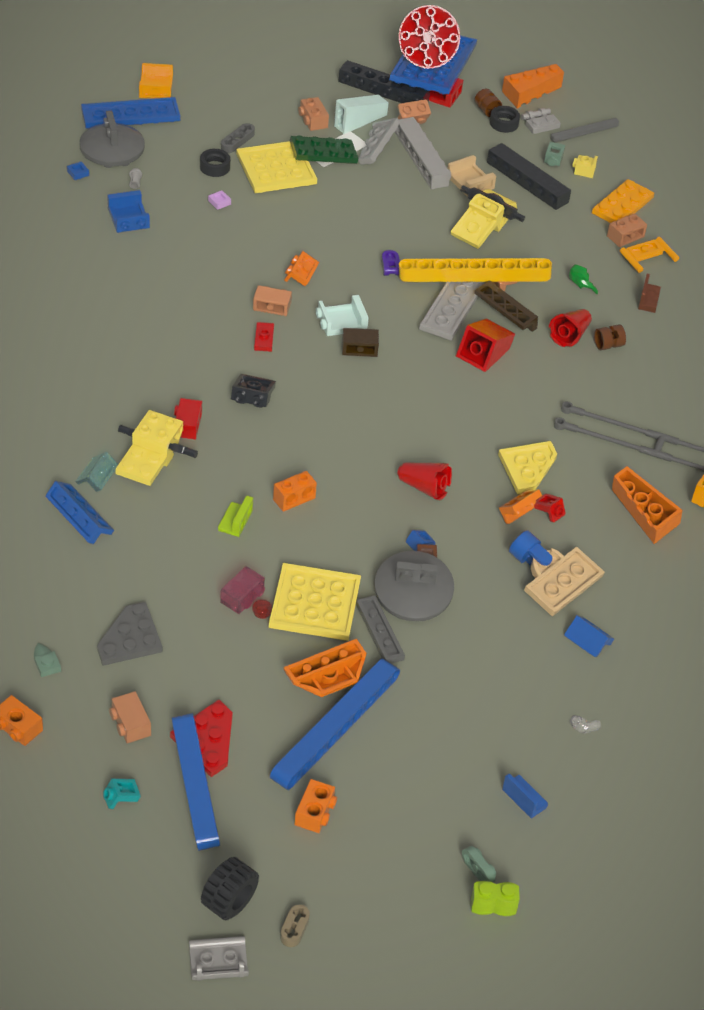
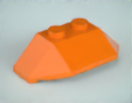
(329, 669)

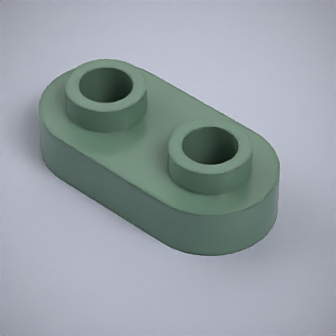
(477, 864)

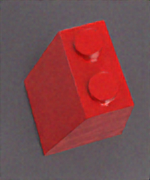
(484, 343)

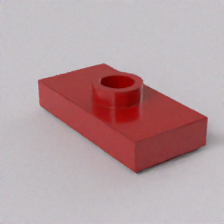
(264, 336)

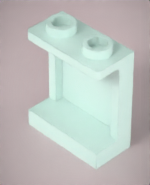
(337, 317)

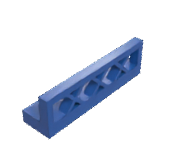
(78, 511)

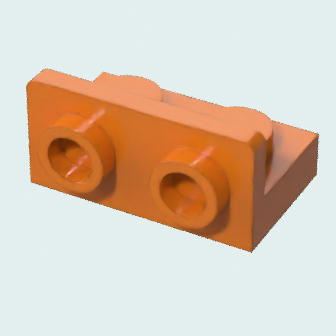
(302, 268)
(519, 505)

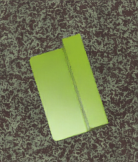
(236, 517)

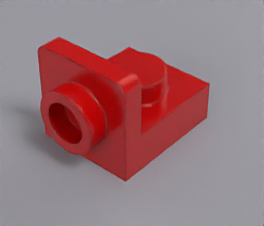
(552, 505)

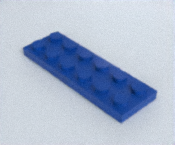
(132, 111)

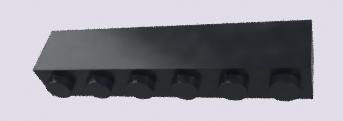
(529, 176)

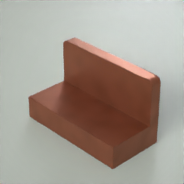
(649, 296)

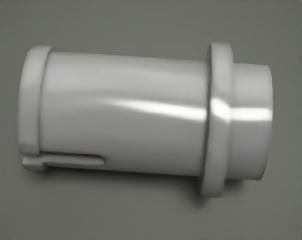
(135, 176)

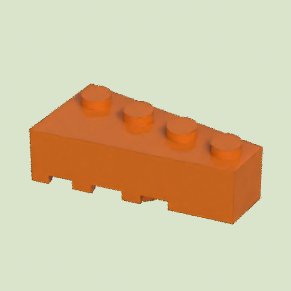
(532, 84)
(646, 504)

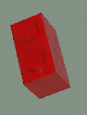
(190, 413)

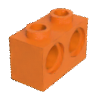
(294, 491)
(313, 805)

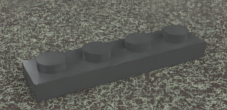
(380, 629)

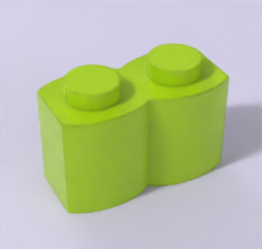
(495, 898)

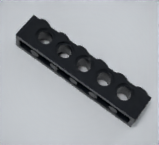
(379, 83)

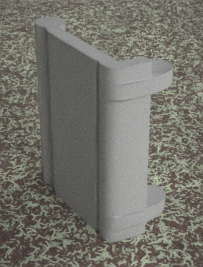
(218, 958)

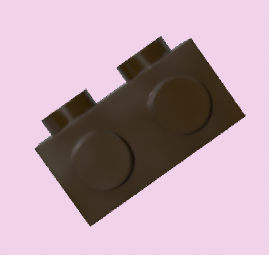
(360, 342)

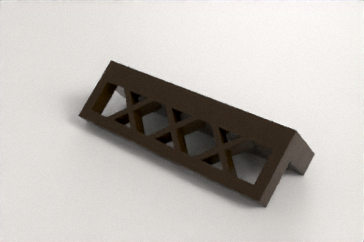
(507, 306)

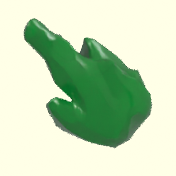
(581, 277)

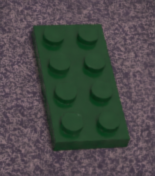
(323, 149)

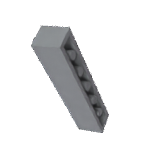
(423, 153)

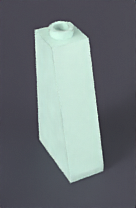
(359, 111)

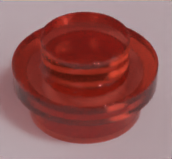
(262, 609)

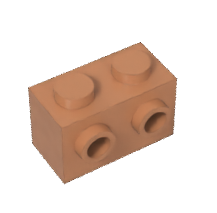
(314, 113)
(627, 230)
(130, 717)

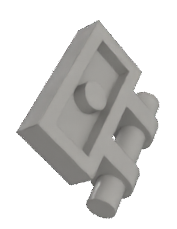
(543, 123)

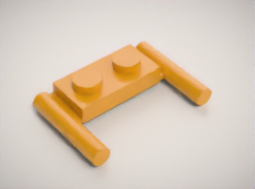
(647, 250)

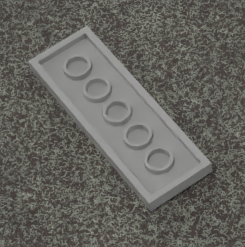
(450, 309)

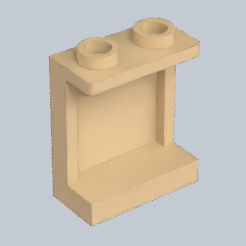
(469, 174)

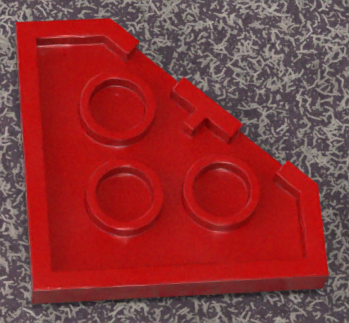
(214, 736)

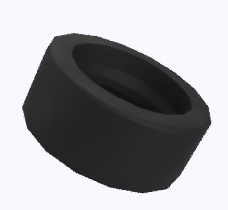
(503, 125)
(215, 170)

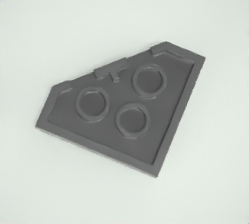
(130, 636)

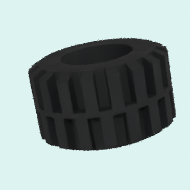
(229, 888)

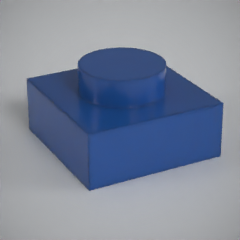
(77, 170)

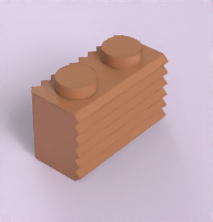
(272, 300)

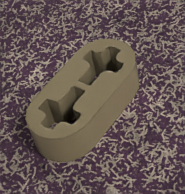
(299, 926)

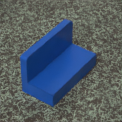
(588, 635)
(524, 795)

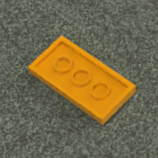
(623, 201)

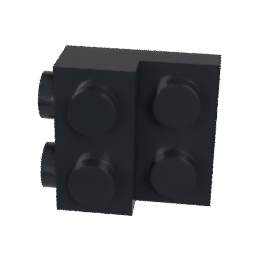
(252, 390)

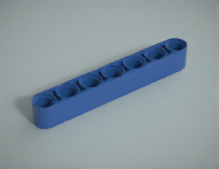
(195, 782)

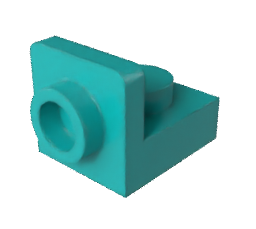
(121, 790)

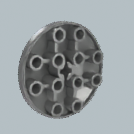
(112, 143)
(414, 586)

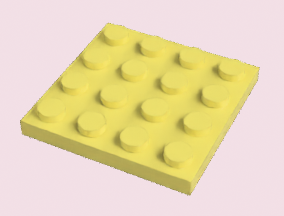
(274, 167)
(315, 601)

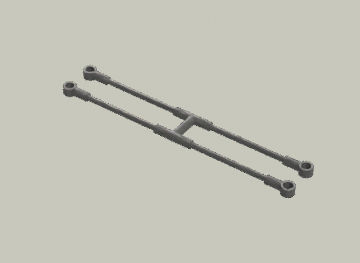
(567, 408)

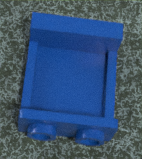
(128, 211)

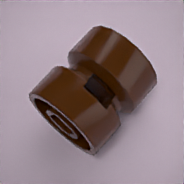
(487, 101)
(610, 337)

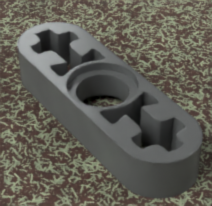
(244, 132)

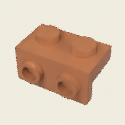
(417, 109)

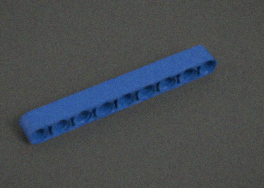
(334, 724)

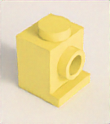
(585, 166)

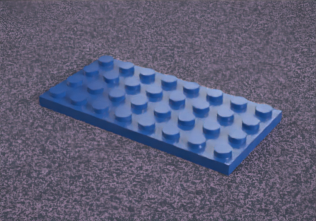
(436, 79)

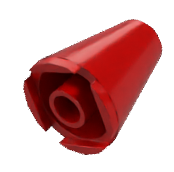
(569, 327)
(427, 477)

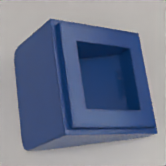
(419, 537)

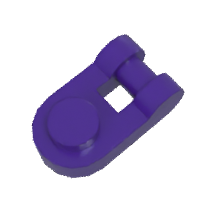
(389, 259)

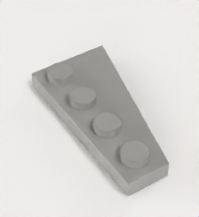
(378, 138)

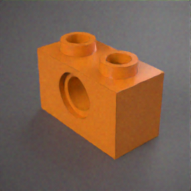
(19, 721)

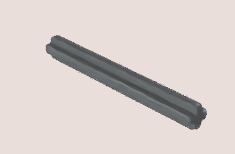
(584, 130)

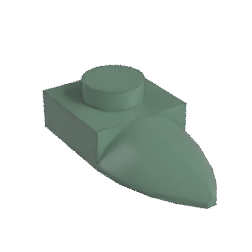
(46, 660)

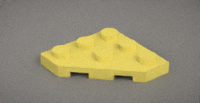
(528, 464)

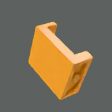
(156, 81)

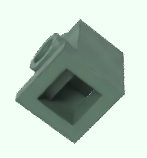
(554, 158)

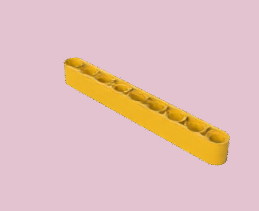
(476, 270)

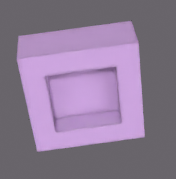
(219, 200)

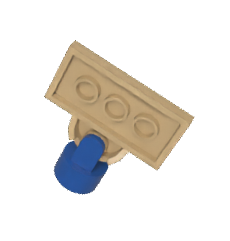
(556, 576)

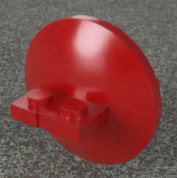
(429, 36)

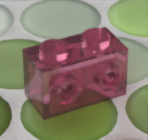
(242, 590)

